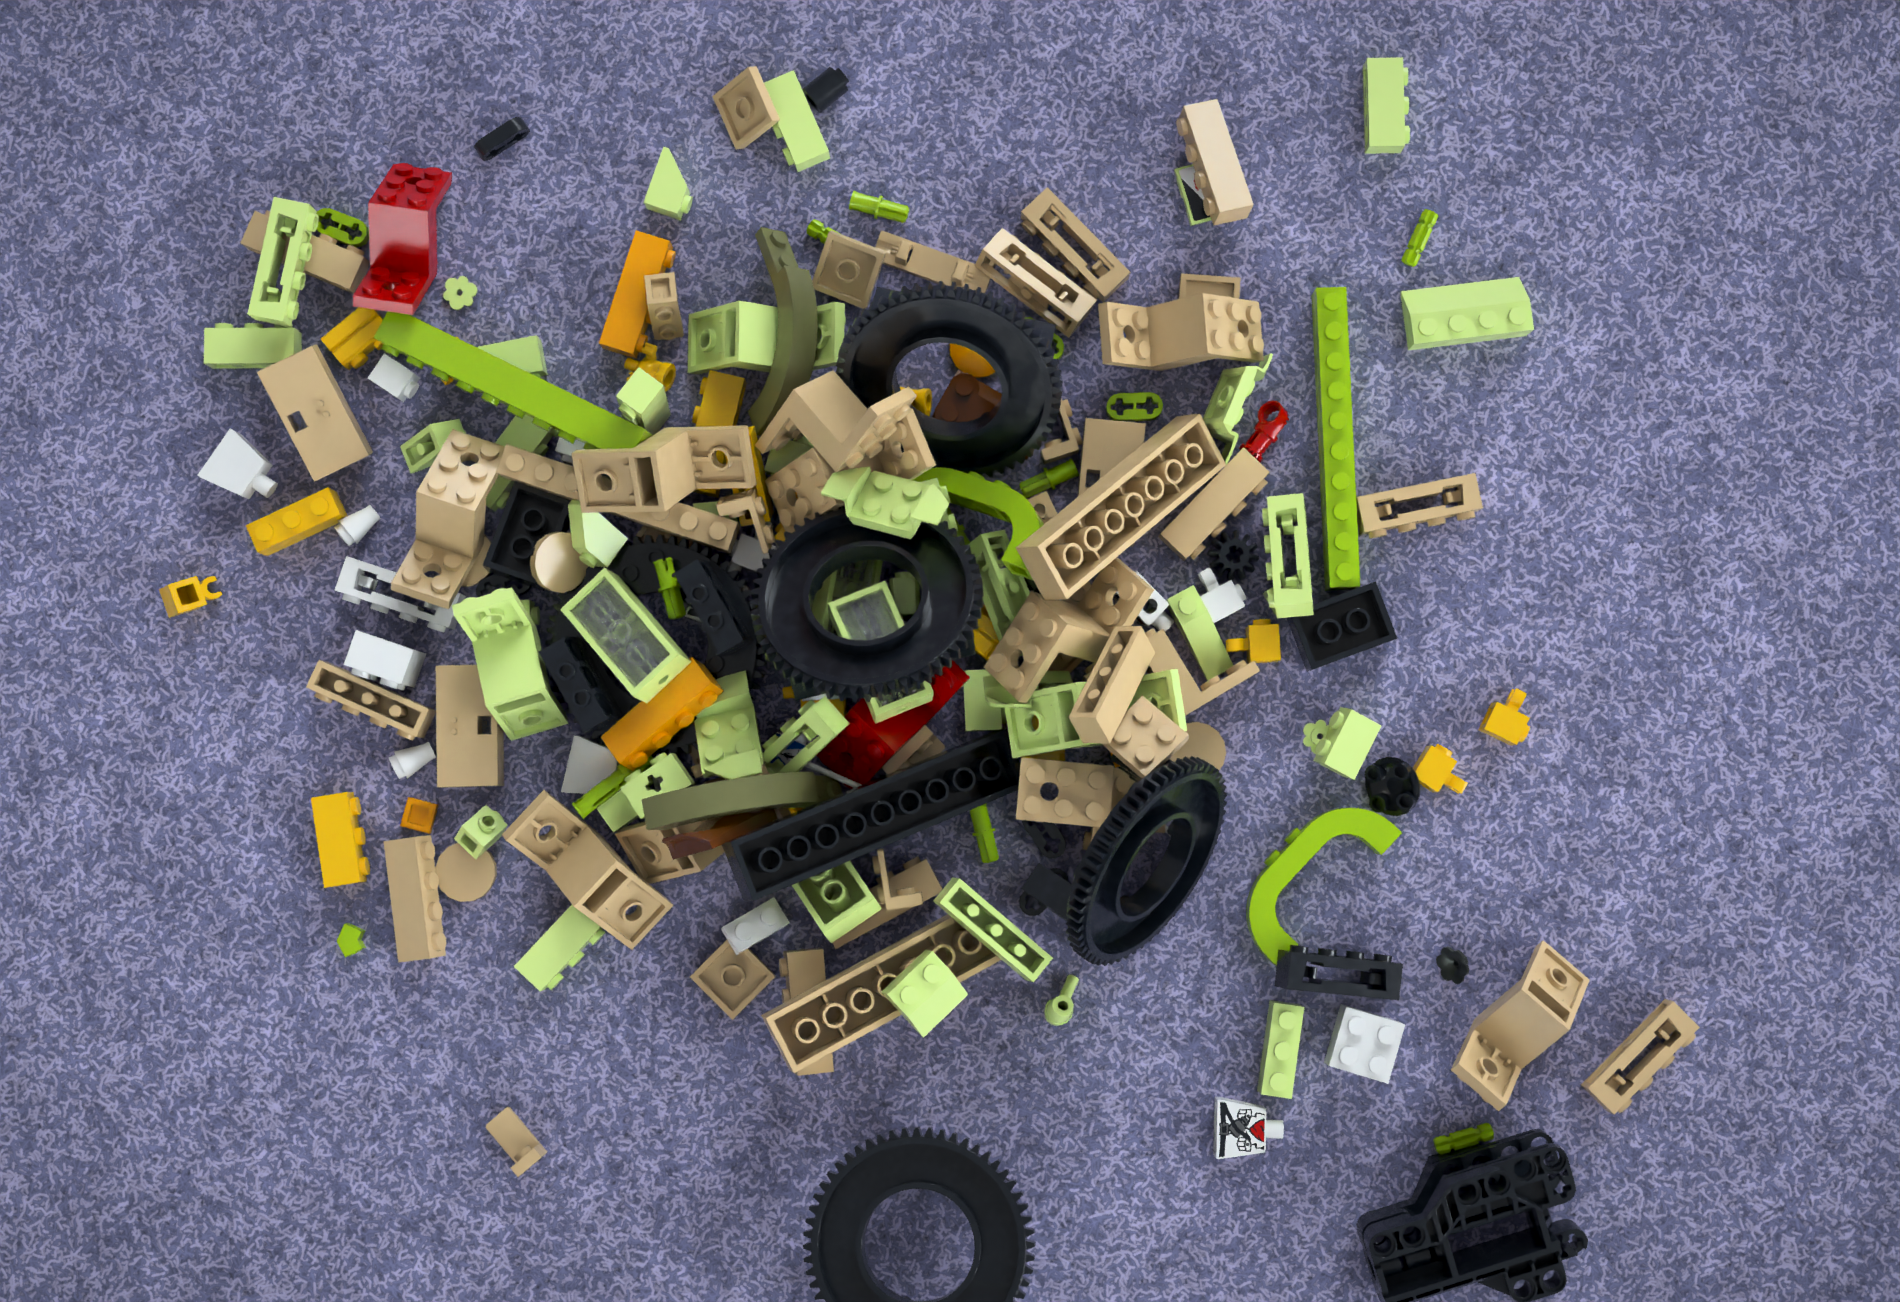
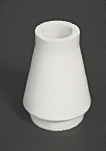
(356, 525)
(411, 759)

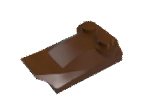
(966, 399)
(717, 832)

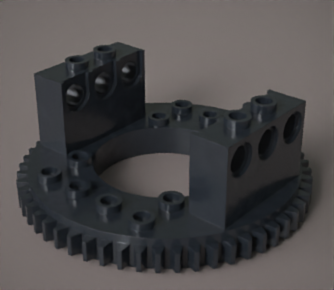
(966, 317)
(706, 586)
(865, 668)
(1112, 927)
(928, 1164)

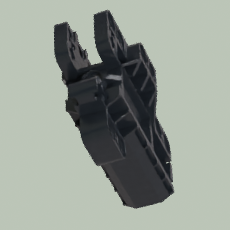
(1440, 1211)

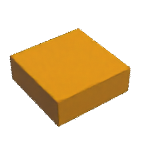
(419, 815)

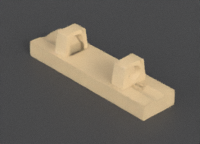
(930, 263)

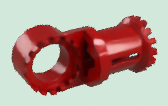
(1266, 431)

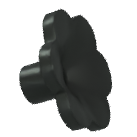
(1453, 965)

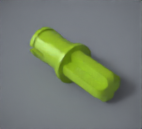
(878, 207)
(1048, 478)
(669, 588)
(984, 834)

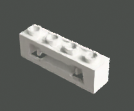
(353, 579)

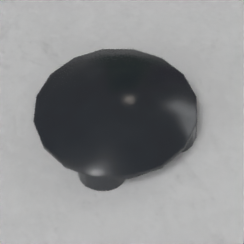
(1392, 786)

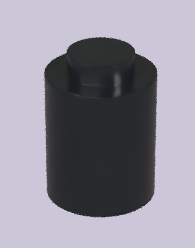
(826, 88)

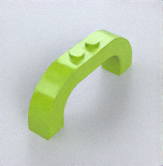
(994, 500)
(1302, 845)

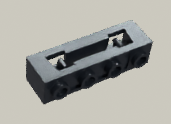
(1384, 976)

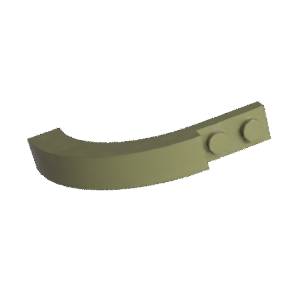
(796, 327)
(736, 797)

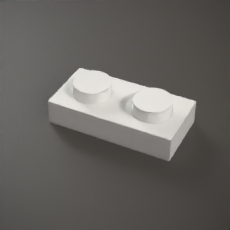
(755, 926)

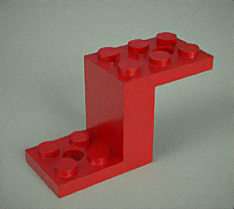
(402, 239)
(877, 743)

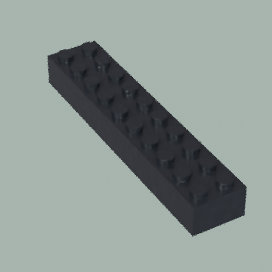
(872, 815)

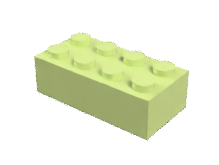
(837, 900)

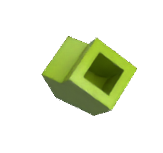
(351, 939)

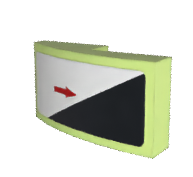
(1191, 195)

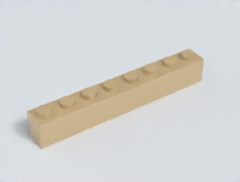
(678, 520)

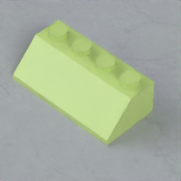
(1466, 313)

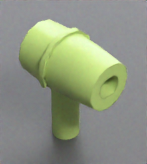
(1060, 1009)

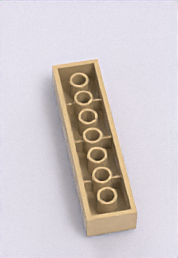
(1121, 507)
(853, 1001)

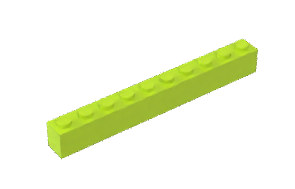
(506, 384)
(1335, 439)

